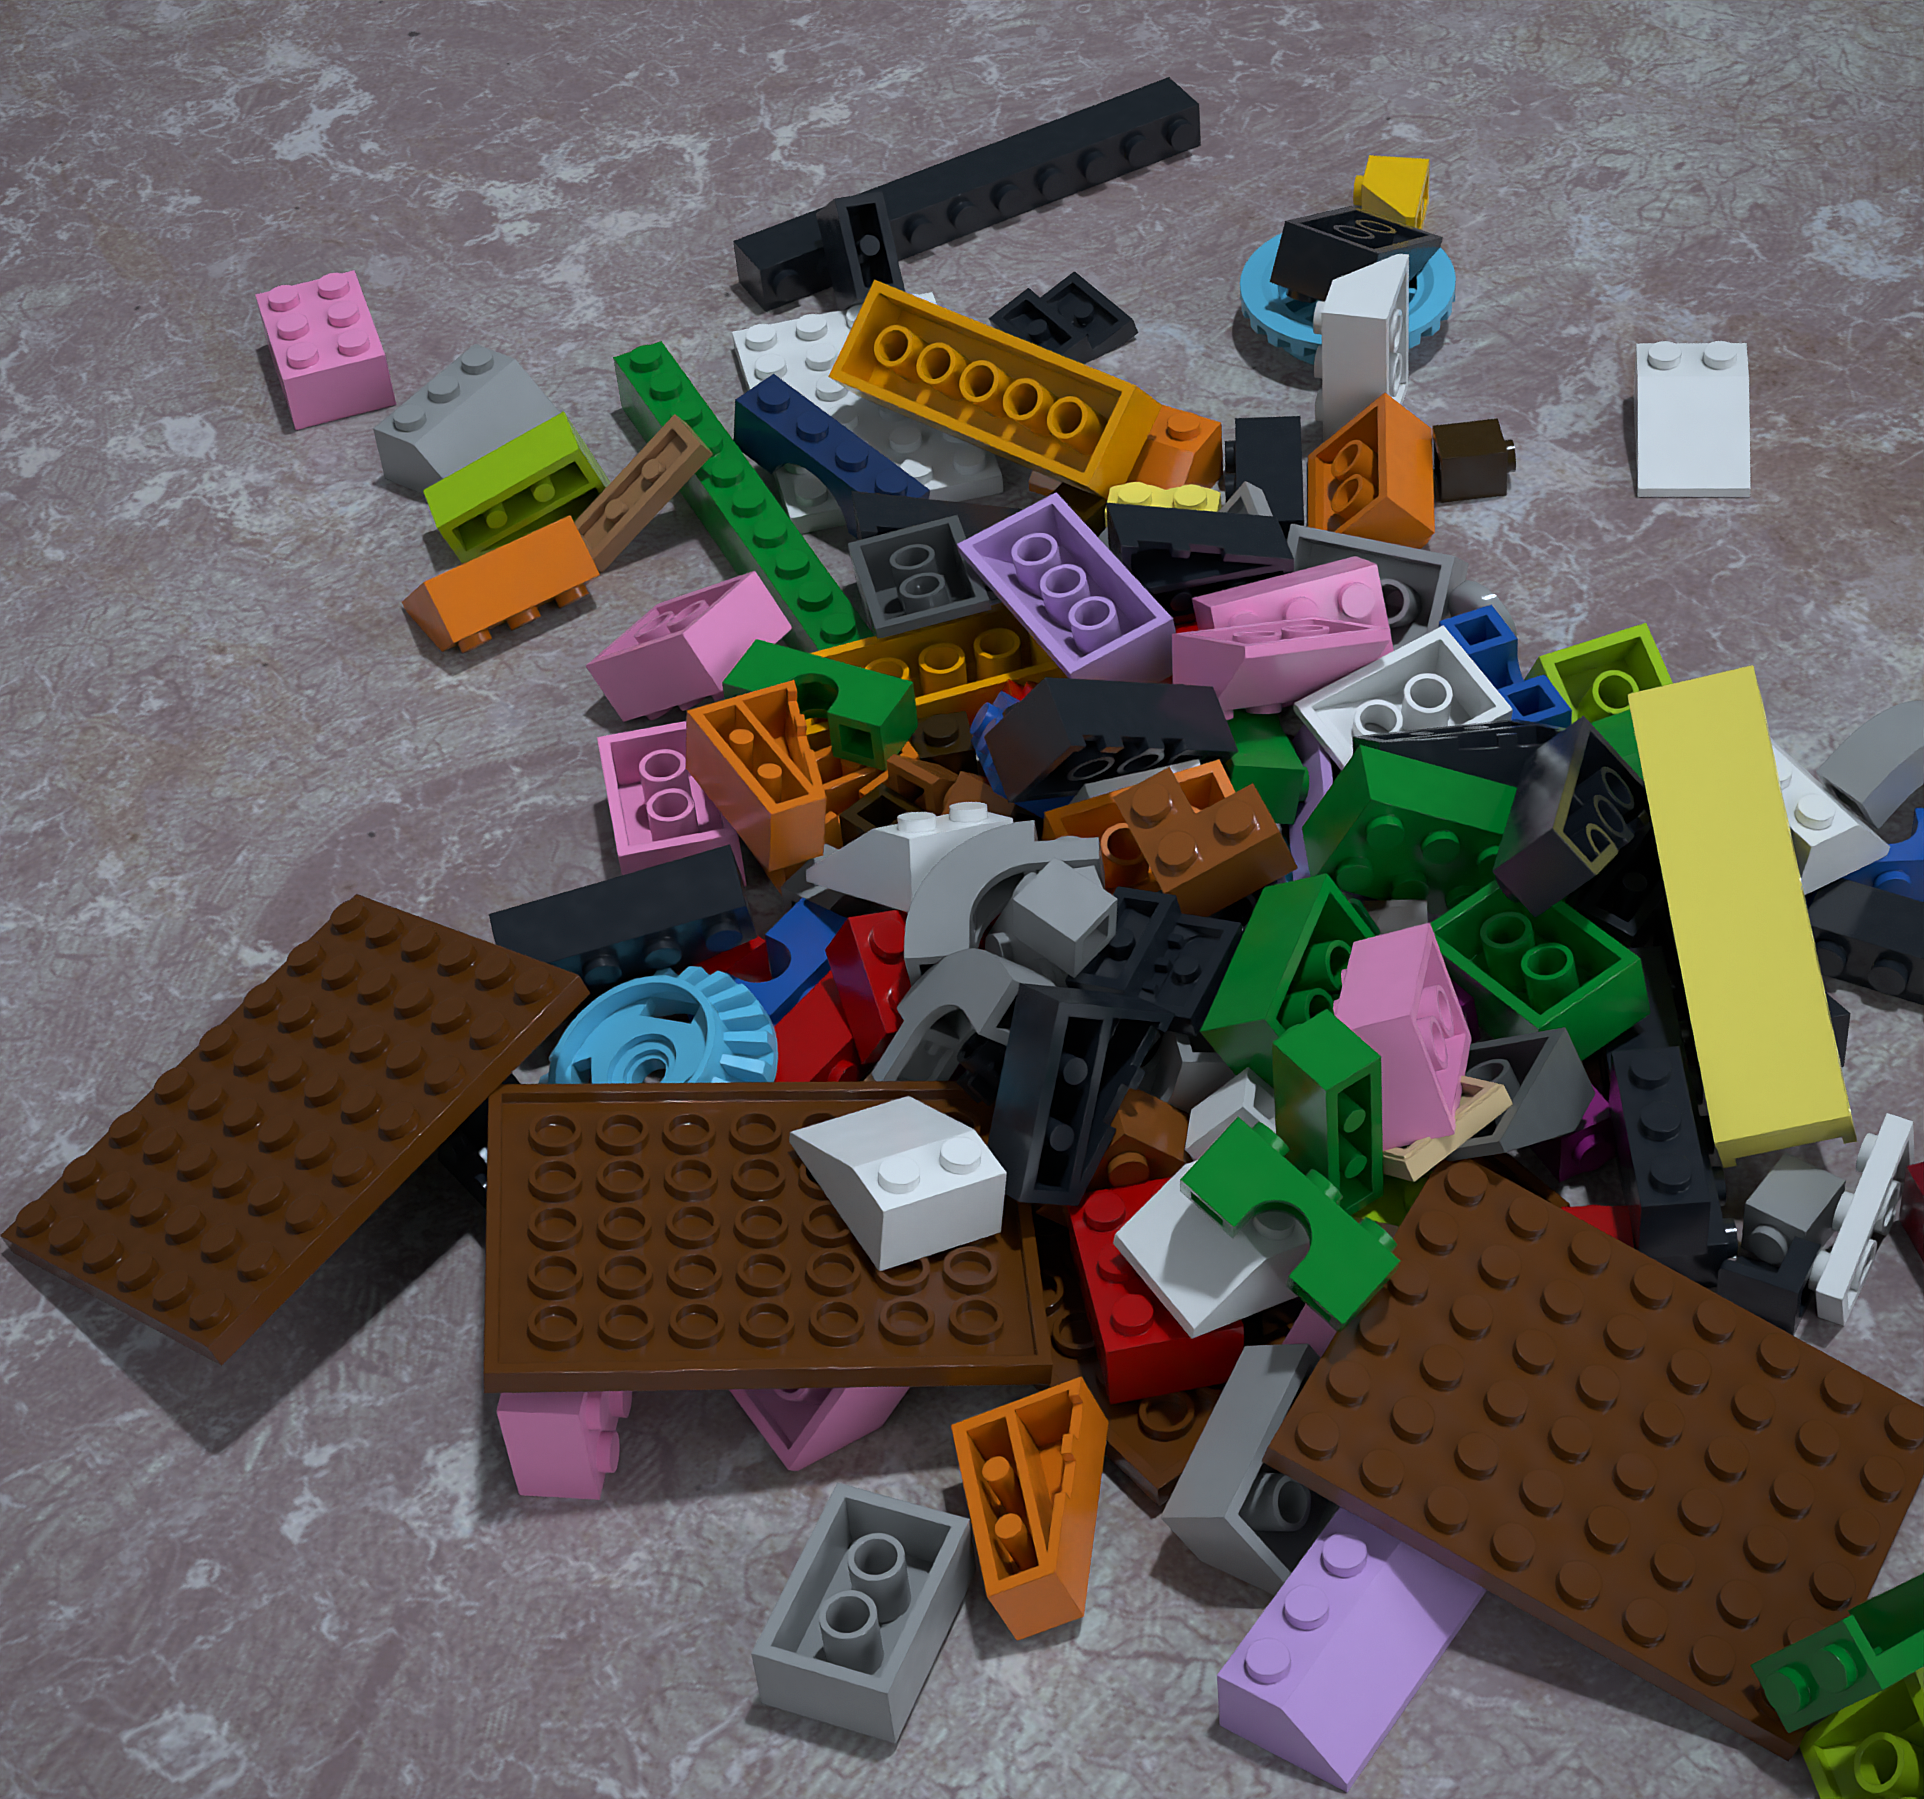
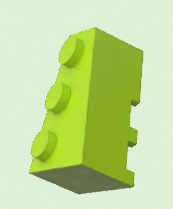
(516, 489)

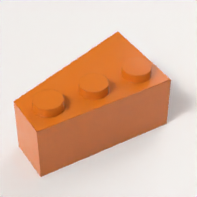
(761, 772)
(1034, 1502)

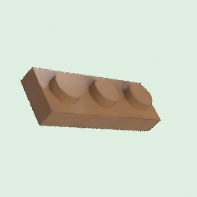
(641, 490)

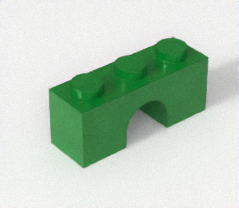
(865, 709)
(1249, 1176)

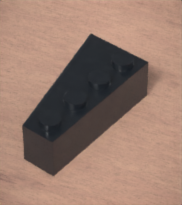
(1103, 730)
(1568, 817)
(634, 922)

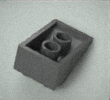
(916, 578)
(1543, 1083)

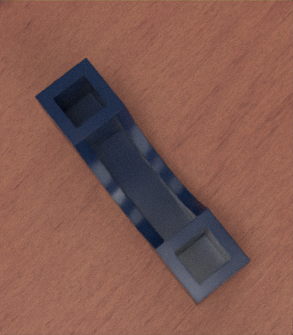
(784, 427)

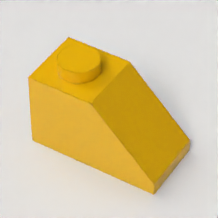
(1394, 189)

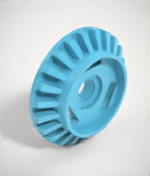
(1290, 321)
(625, 1039)

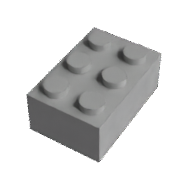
(865, 1612)

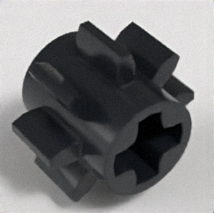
(984, 1065)

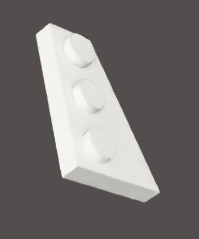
(1842, 1273)

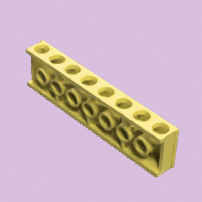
(1739, 917)

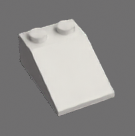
(1692, 419)
(1408, 689)
(895, 859)
(905, 1179)

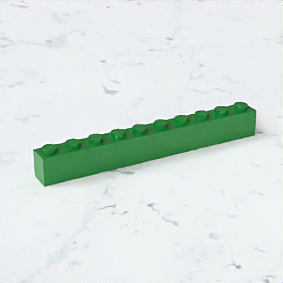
(738, 505)

